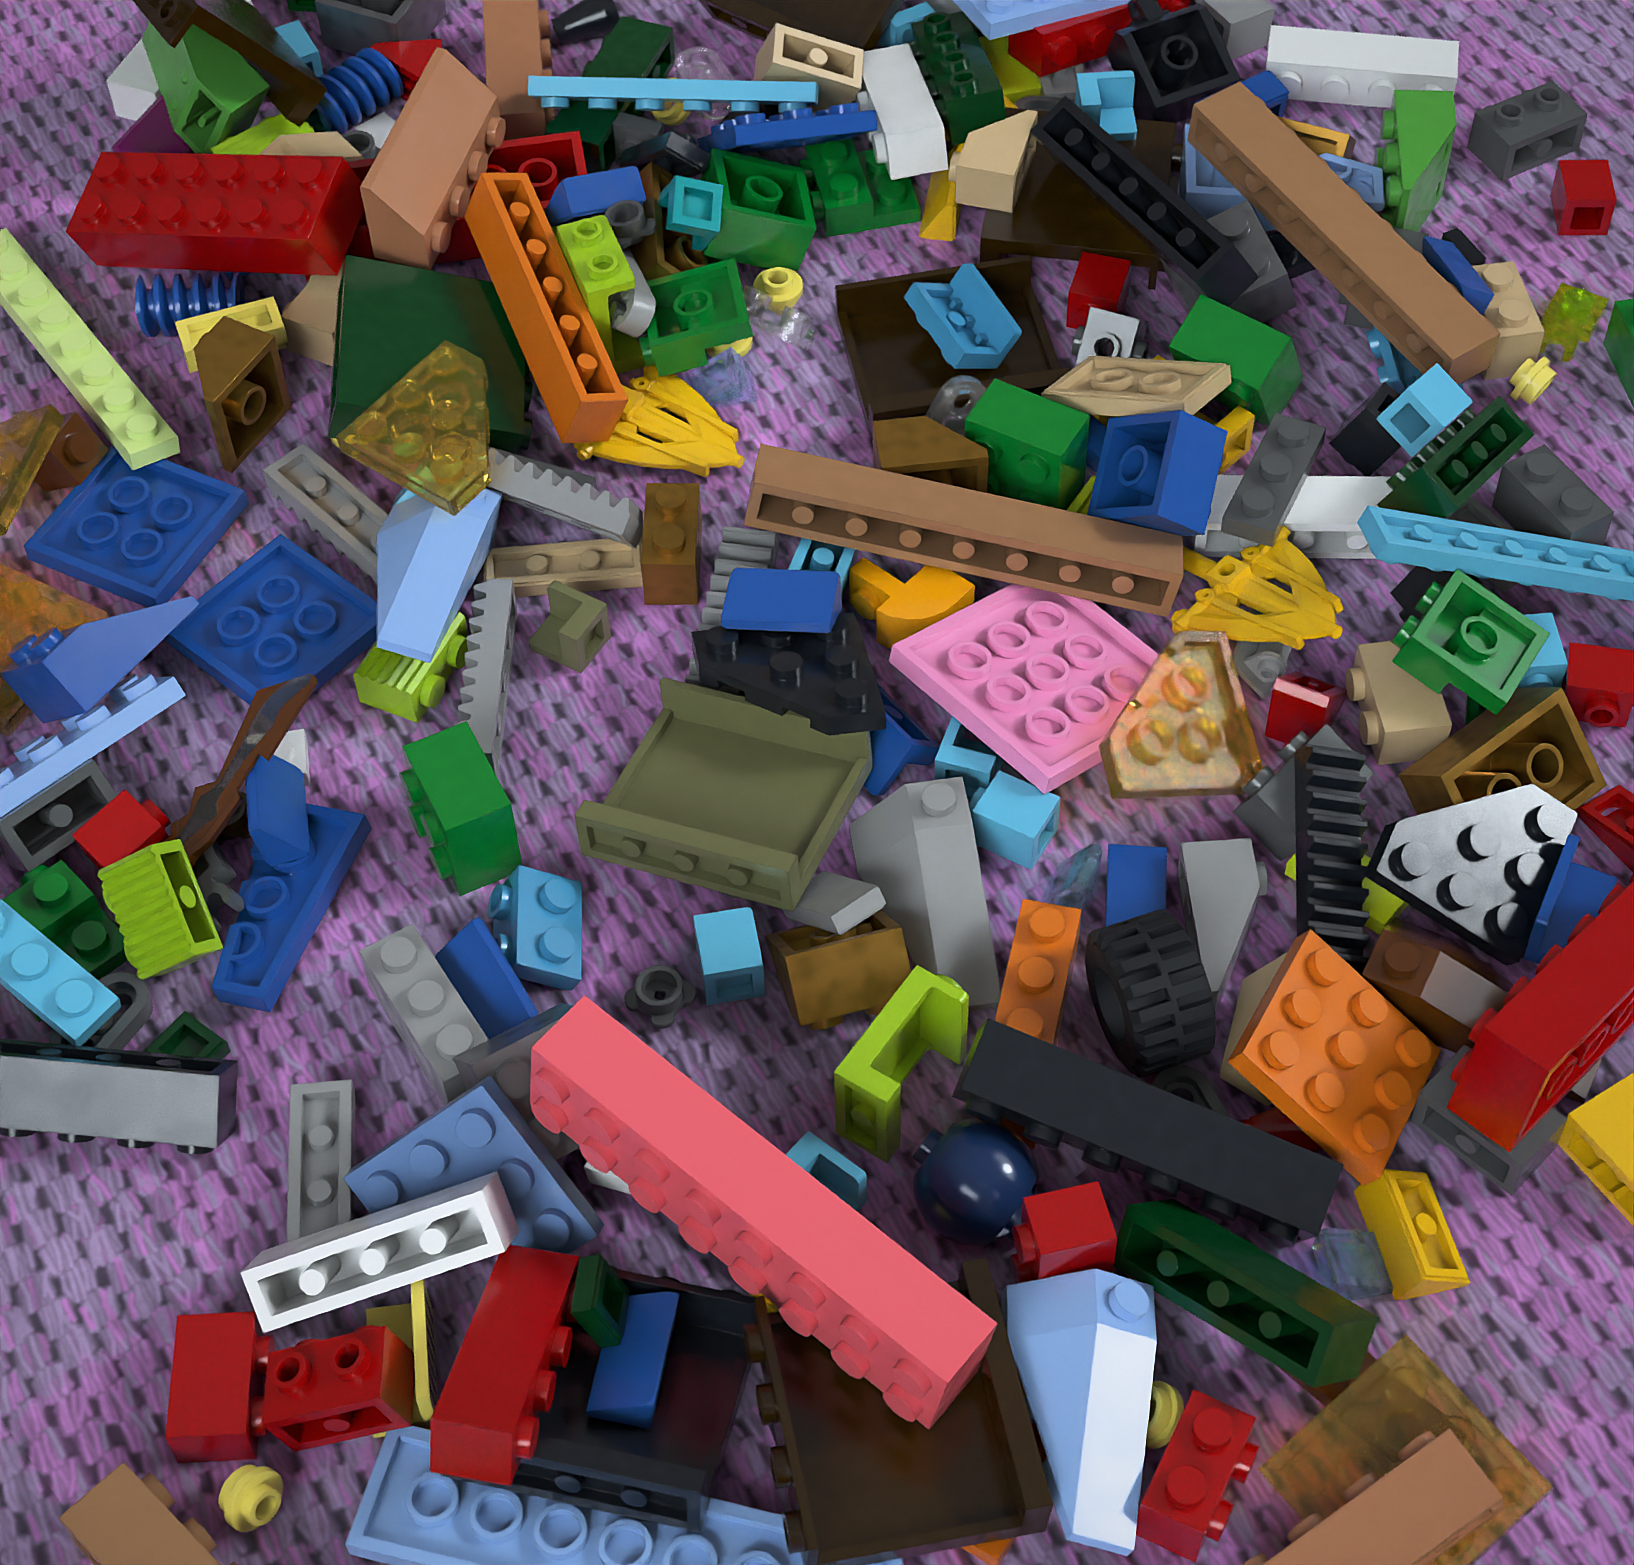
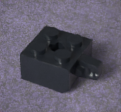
(1173, 59)

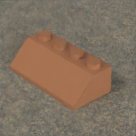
(430, 163)

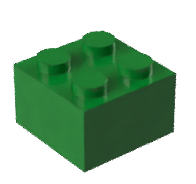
(763, 212)
(1260, 357)
(1031, 445)
(460, 809)

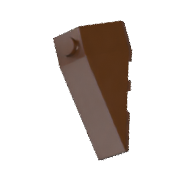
(1441, 987)

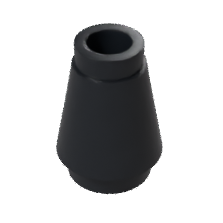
(585, 21)

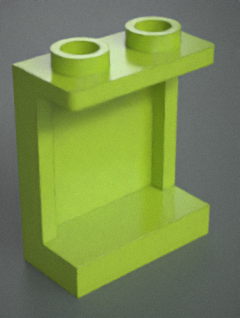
(600, 271)
(919, 1017)

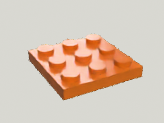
(1335, 1057)

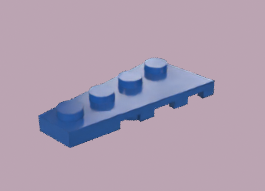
(285, 909)

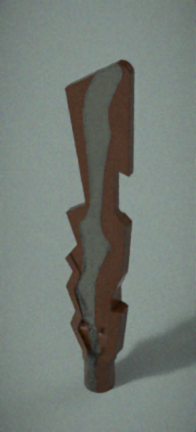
(260, 734)

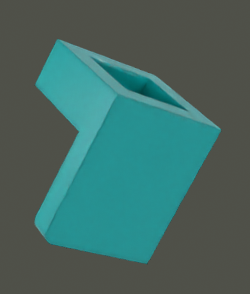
(693, 209)

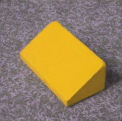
(940, 211)
(1411, 1234)

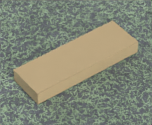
(578, 564)

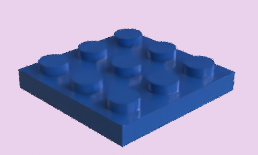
(790, 129)
(137, 527)
(277, 622)

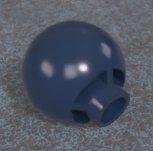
(974, 1181)

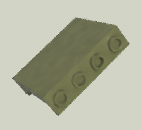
(728, 797)

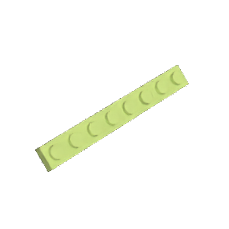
(81, 360)

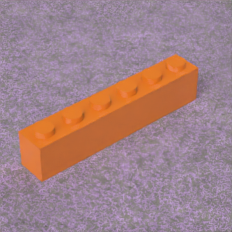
(545, 308)

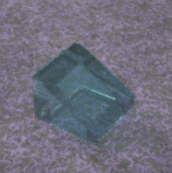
(725, 380)
(1075, 879)
(1351, 1263)

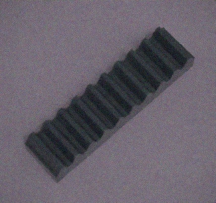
(1331, 849)

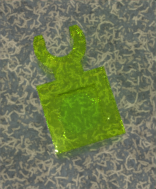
(1571, 317)

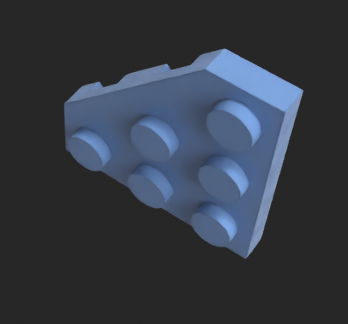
(472, 1139)

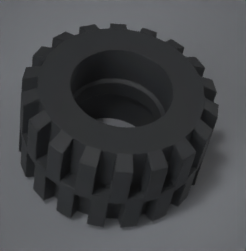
(1150, 992)

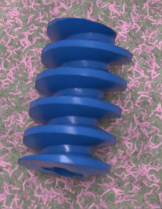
(355, 90)
(163, 306)

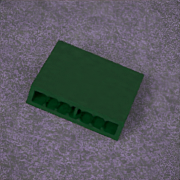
(400, 314)

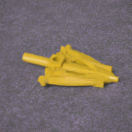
(688, 446)
(1285, 616)

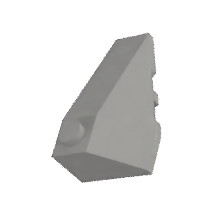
(928, 869)

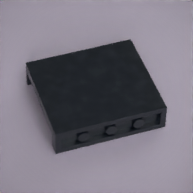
(635, 1470)

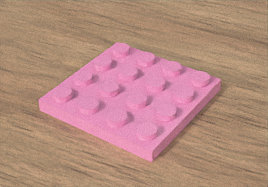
(1030, 677)

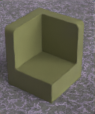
(573, 629)

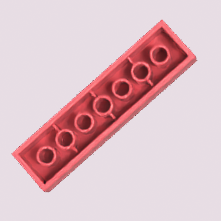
(758, 1213)

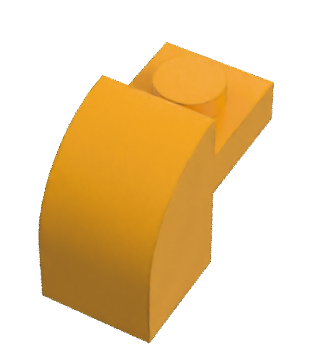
(909, 606)

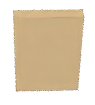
(1138, 385)

